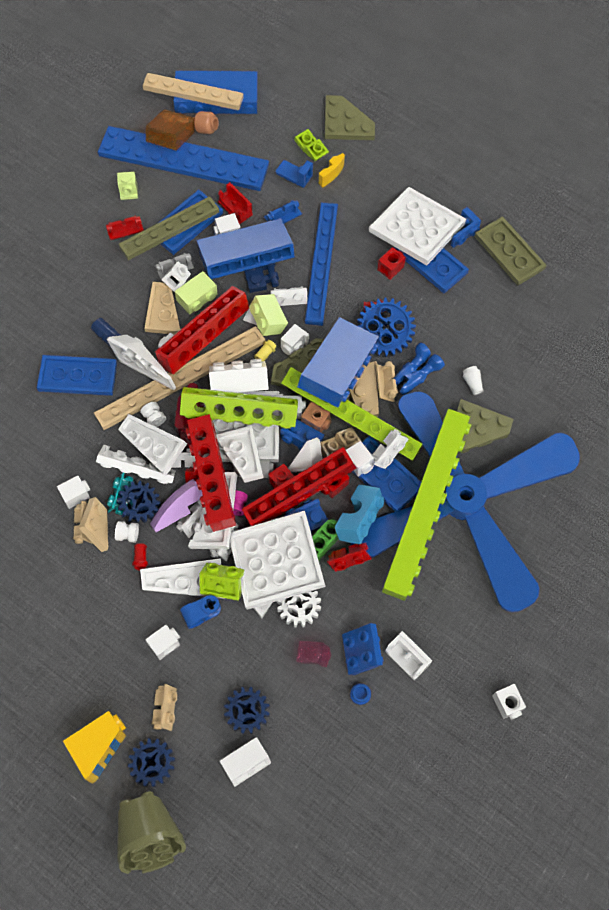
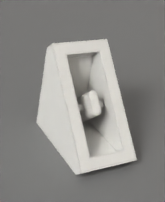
(308, 456)

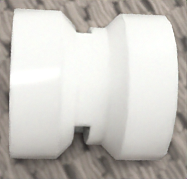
(153, 415)
(126, 531)

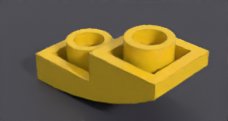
(335, 167)

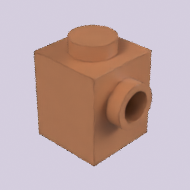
(316, 417)

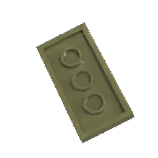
(510, 251)

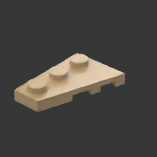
(161, 310)
(366, 390)

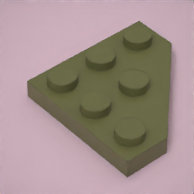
(346, 121)
(296, 360)
(485, 425)

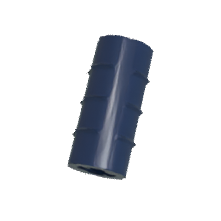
(104, 330)

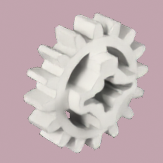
(306, 602)

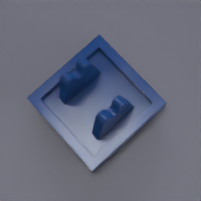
(362, 649)

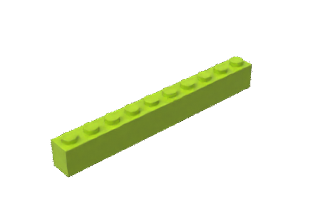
(426, 505)

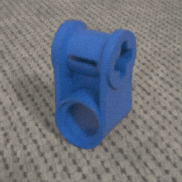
(199, 611)

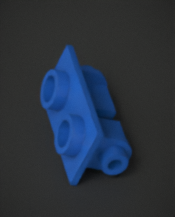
(286, 212)

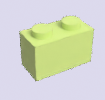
(196, 293)
(268, 315)

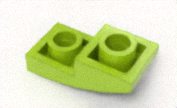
(313, 148)

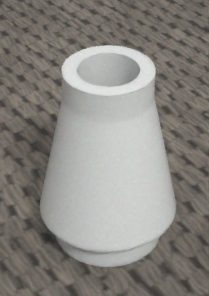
(473, 379)

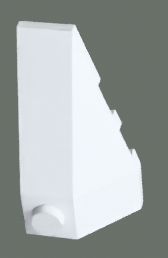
(135, 355)

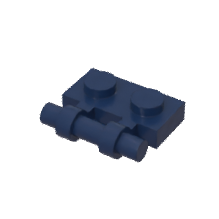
(257, 281)

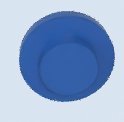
(360, 694)

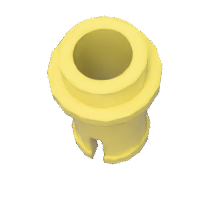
(266, 350)

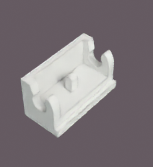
(408, 655)
(245, 762)

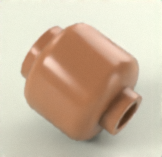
(205, 122)

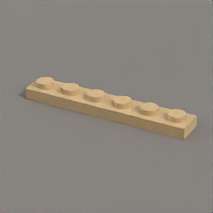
(193, 91)

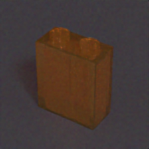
(170, 129)

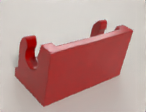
(234, 202)

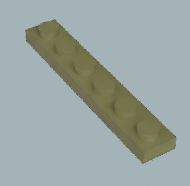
(169, 228)

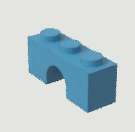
(355, 526)

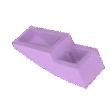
(176, 505)

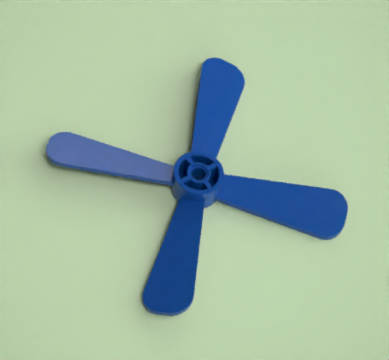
(507, 573)

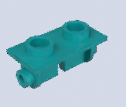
(118, 484)

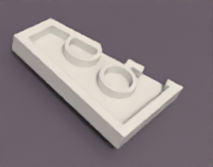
(243, 452)

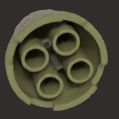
(146, 835)

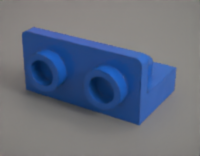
(300, 434)
(314, 514)

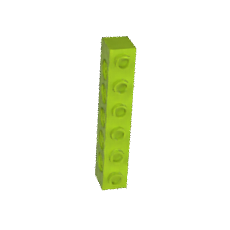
(249, 402)

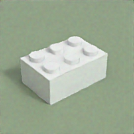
(239, 376)

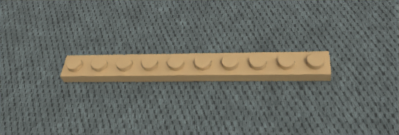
(184, 376)

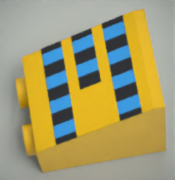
(96, 744)

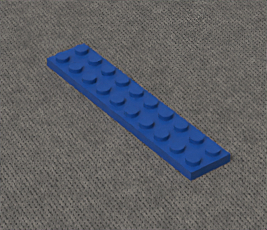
(187, 160)

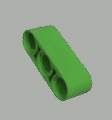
(325, 538)

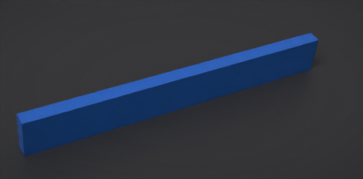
(321, 264)

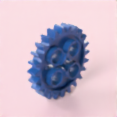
(398, 315)

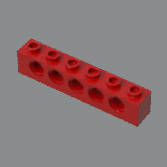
(202, 330)
(299, 488)
(224, 516)

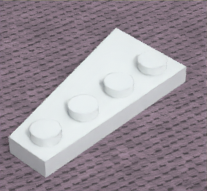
(153, 442)
(135, 464)
(204, 536)
(176, 578)

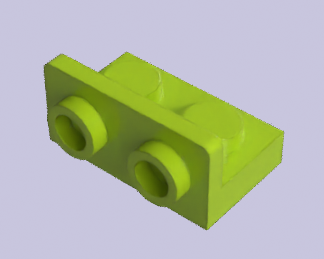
(221, 581)

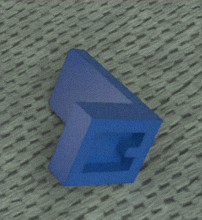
(297, 175)
(471, 226)

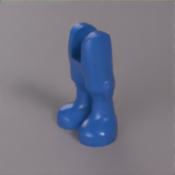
(412, 375)

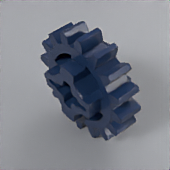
(130, 498)
(241, 718)
(157, 754)

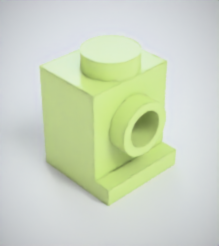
(127, 185)

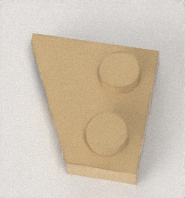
(95, 524)

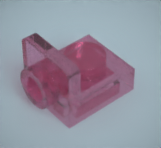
(313, 653)

